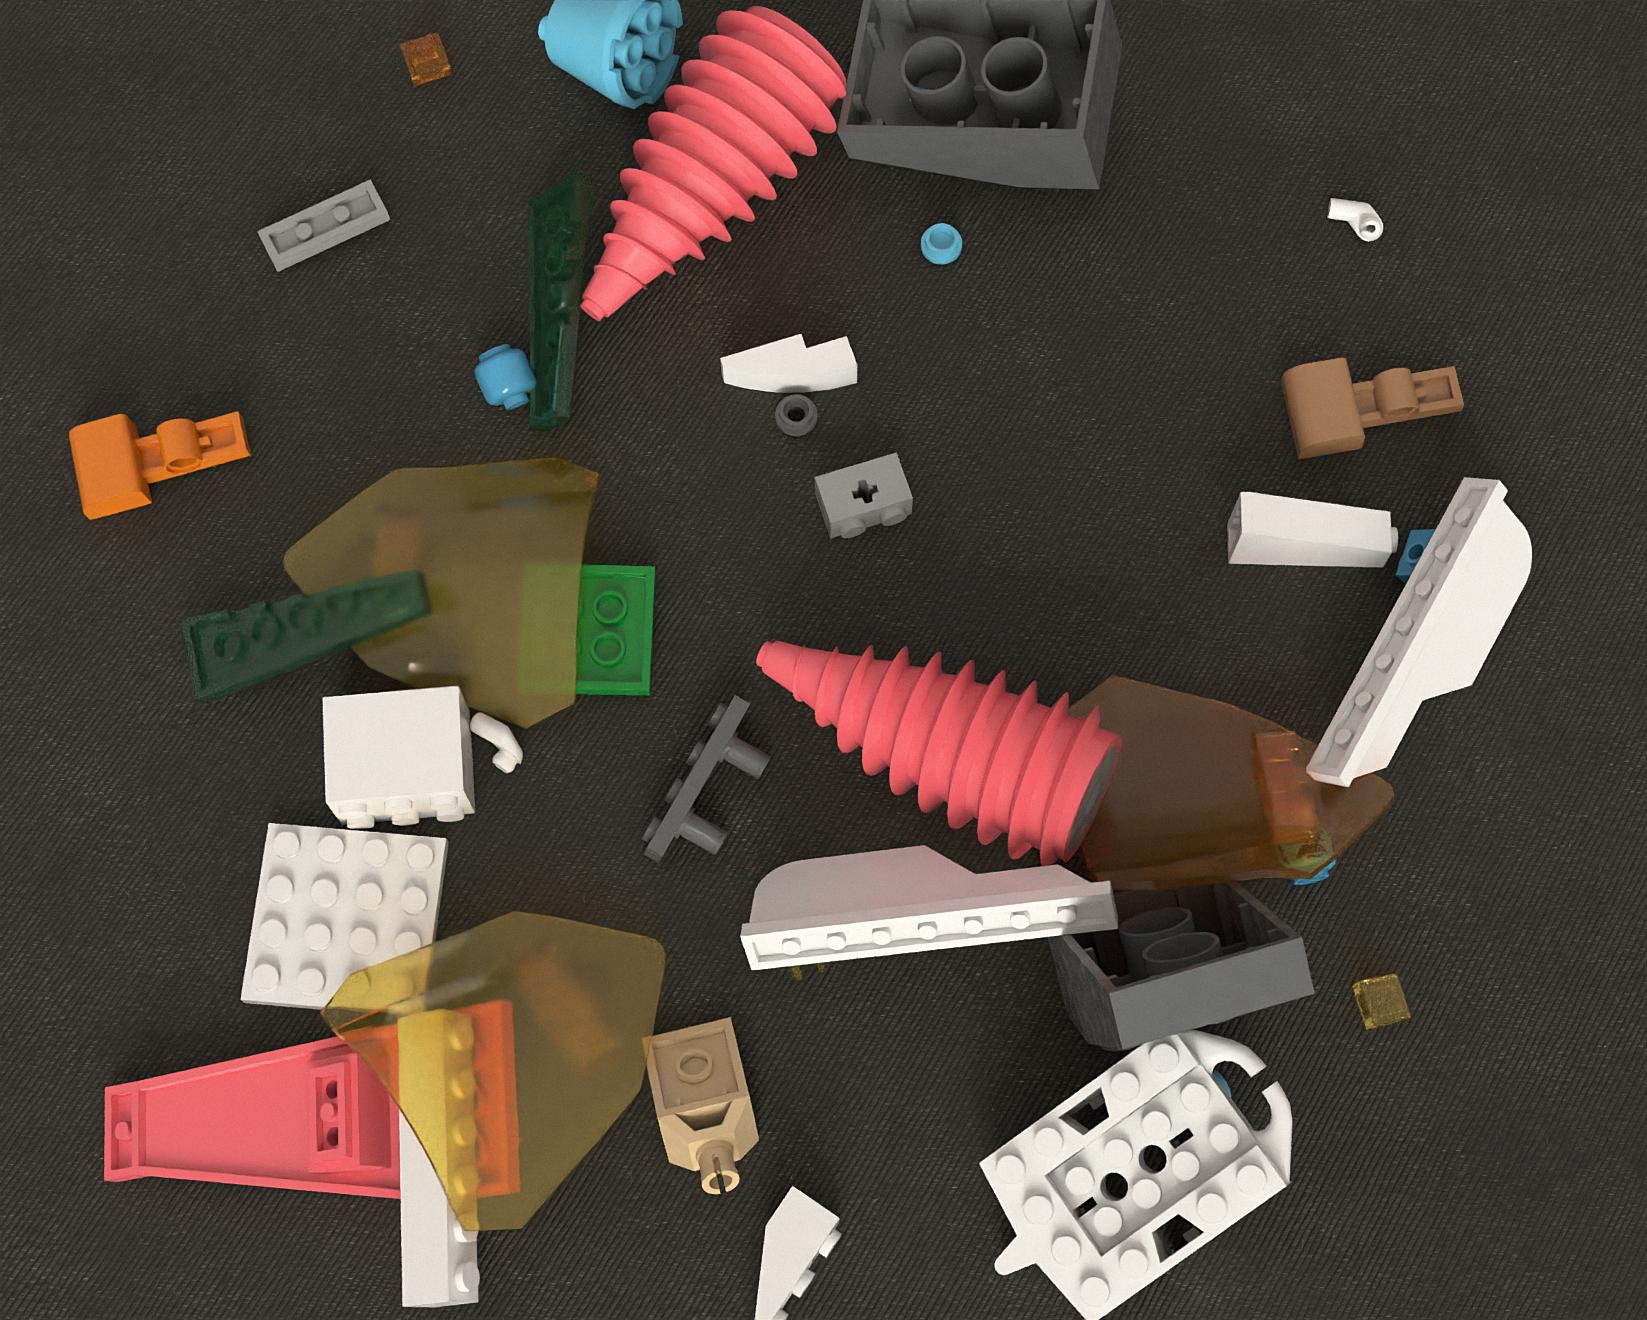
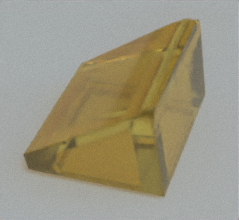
(1381, 1001)

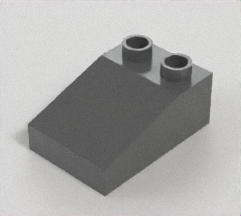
(1011, 95)
(1178, 964)

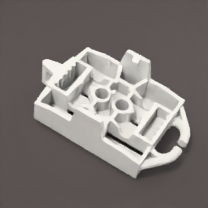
(1207, 1180)

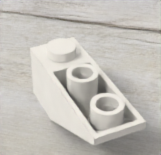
(791, 1244)

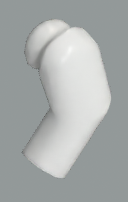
(1359, 215)
(502, 737)

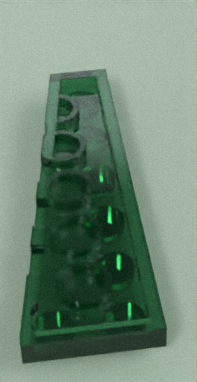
(555, 287)
(268, 639)

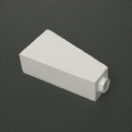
(1307, 533)

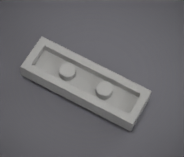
(323, 225)

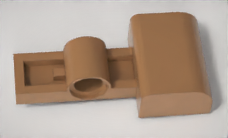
(1331, 412)

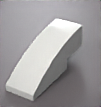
(792, 367)

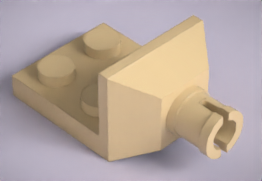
(702, 1100)

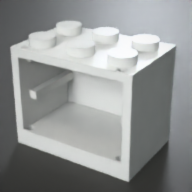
(398, 757)

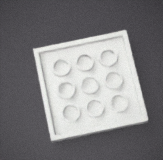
(336, 907)

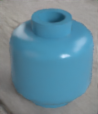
(505, 377)

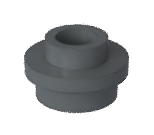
(793, 404)

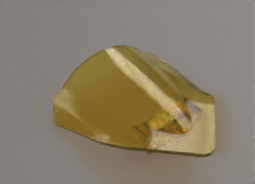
(498, 569)
(507, 1051)

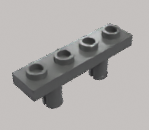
(681, 817)

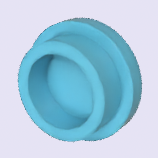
(941, 244)

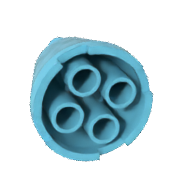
(615, 45)

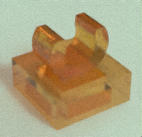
(425, 59)

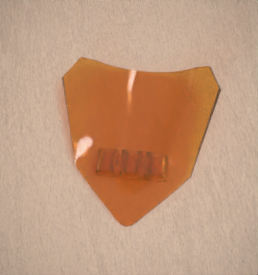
(1213, 795)

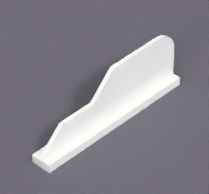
(1433, 632)
(911, 904)

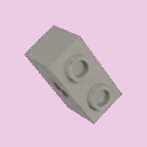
(880, 482)

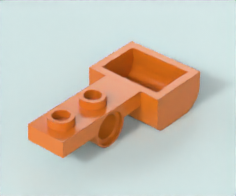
(118, 466)

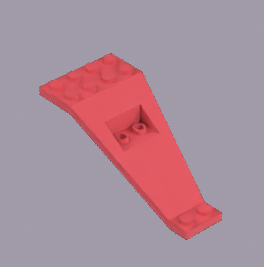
(266, 1119)

